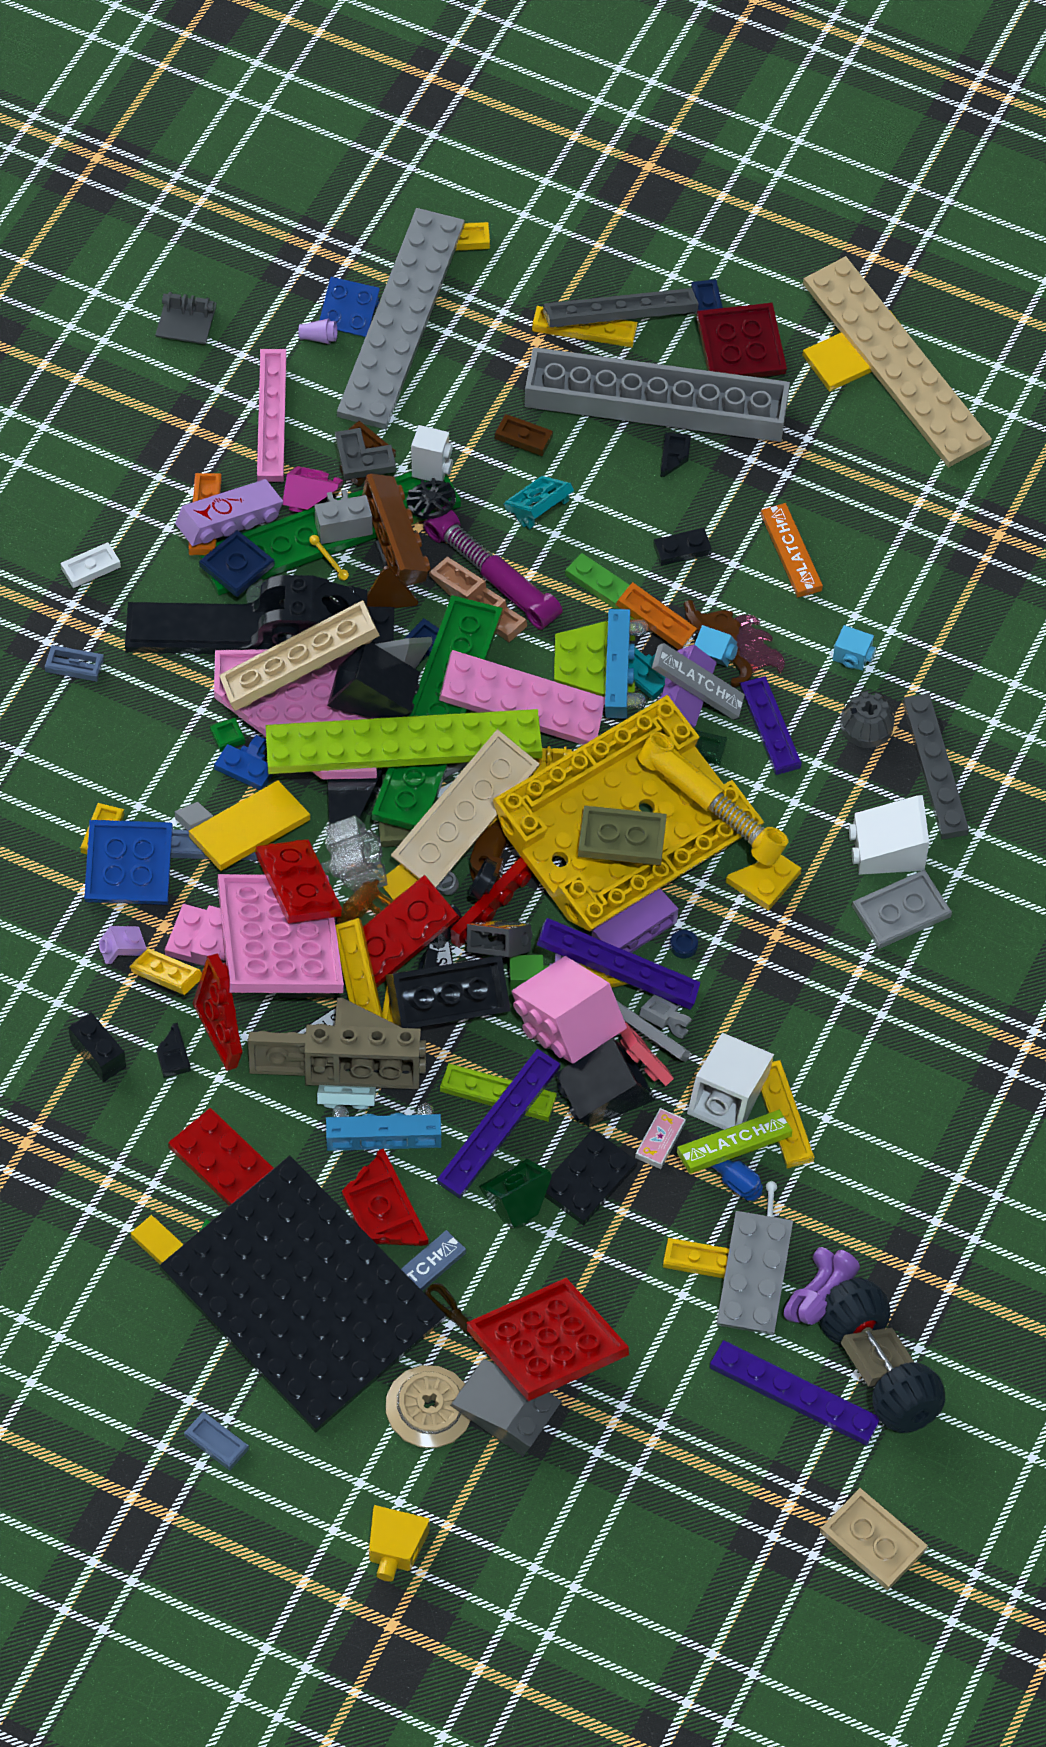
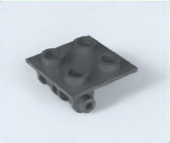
(185, 318)

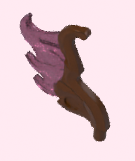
(751, 651)

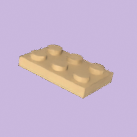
(873, 1539)

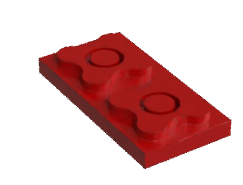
(298, 881)
(406, 927)

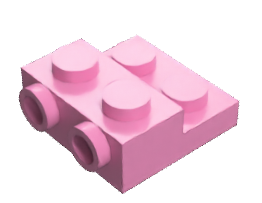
(196, 935)

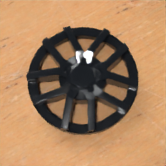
(431, 499)

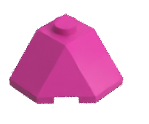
(307, 487)

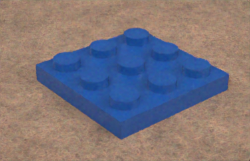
(128, 862)

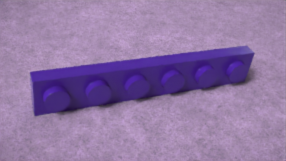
(618, 963)
(498, 1123)
(795, 1392)

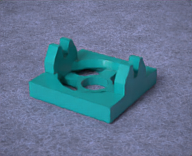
(520, 501)

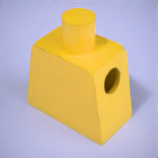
(396, 1540)

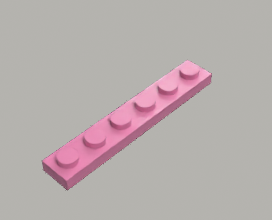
(271, 415)

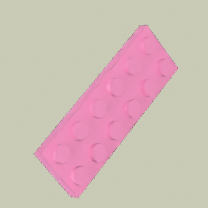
(494, 687)

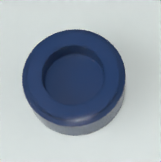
(684, 944)

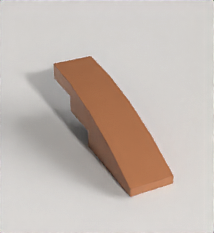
(465, 584)

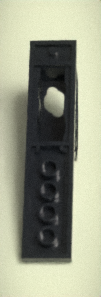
(249, 626)

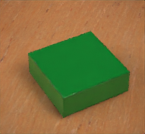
(227, 733)

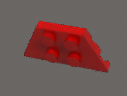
(382, 1205)

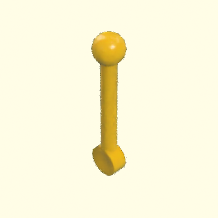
(342, 574)

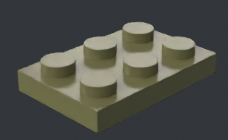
(622, 835)

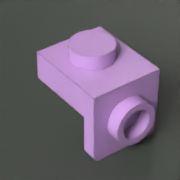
(121, 941)

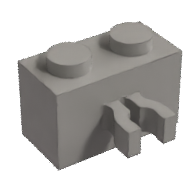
(343, 518)

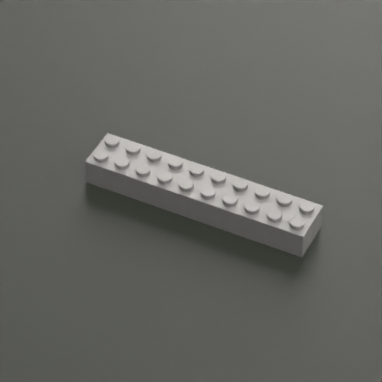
(657, 394)

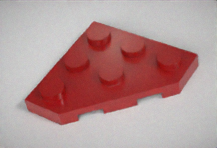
(217, 1011)

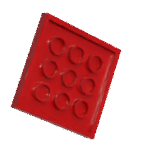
(547, 1339)

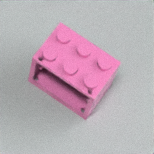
(568, 1009)

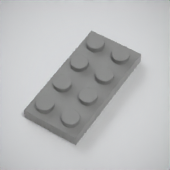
(754, 1273)

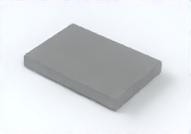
(901, 909)

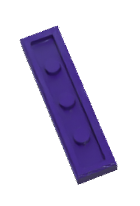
(770, 725)

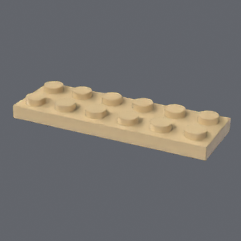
(299, 655)
(464, 809)

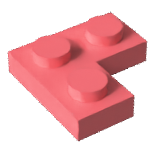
(638, 1050)

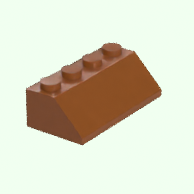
(394, 529)

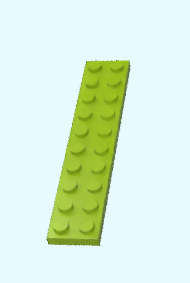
(395, 740)

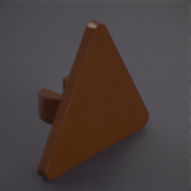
(390, 591)

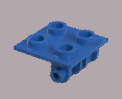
(350, 305)

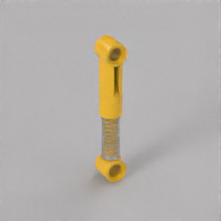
(660, 755)

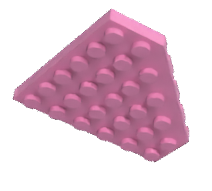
(292, 703)

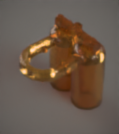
(362, 901)

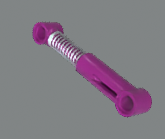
(539, 607)

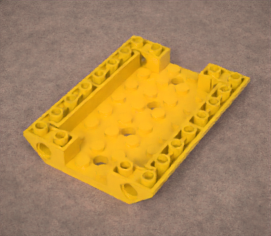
(547, 810)

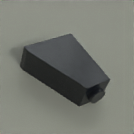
(352, 797)

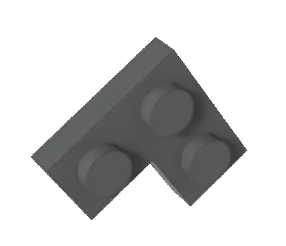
(357, 460)

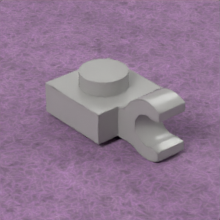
(663, 1013)

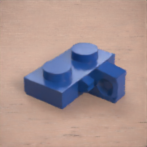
(245, 764)

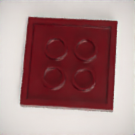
(742, 340)

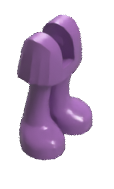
(809, 1303)

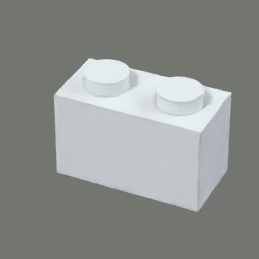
(431, 454)

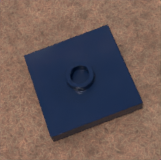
(236, 563)

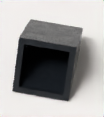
(374, 684)
(604, 1084)

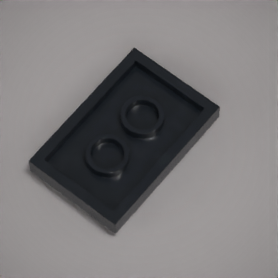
(589, 1176)

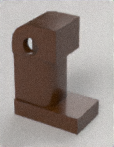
(489, 845)

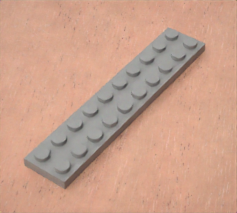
(400, 319)

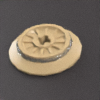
(414, 1422)

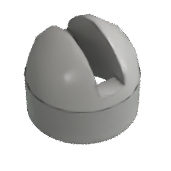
(451, 883)

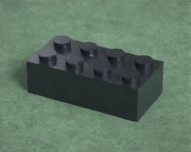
(448, 992)

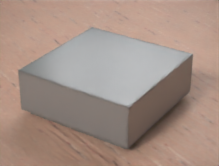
(192, 815)

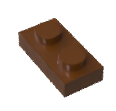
(523, 435)

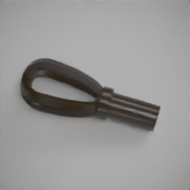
(454, 1315)

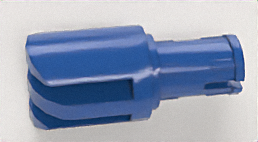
(740, 1179)

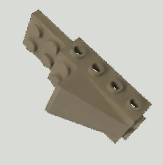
(355, 1042)

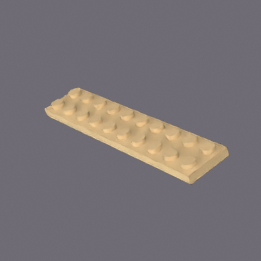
(897, 362)

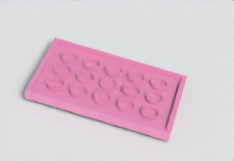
(268, 952)

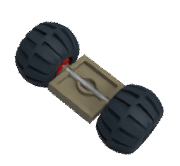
(905, 1391)

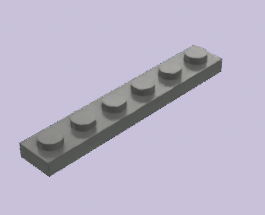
(620, 307)
(935, 766)

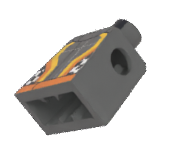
(510, 940)

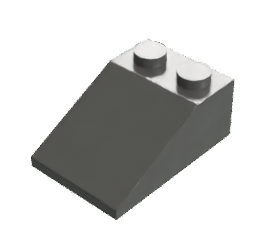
(501, 1408)

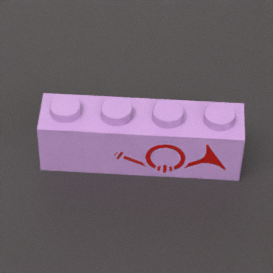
(229, 512)

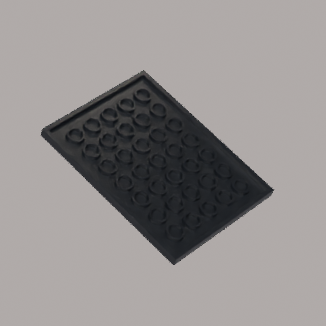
(302, 1293)

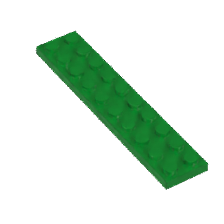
(289, 537)
(413, 790)

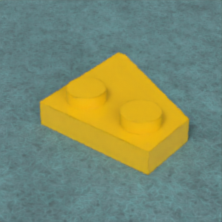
(763, 882)

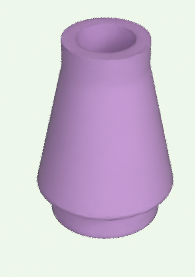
(319, 331)

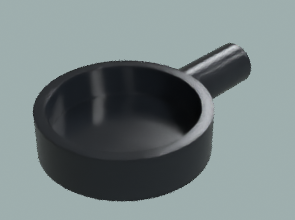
(484, 879)

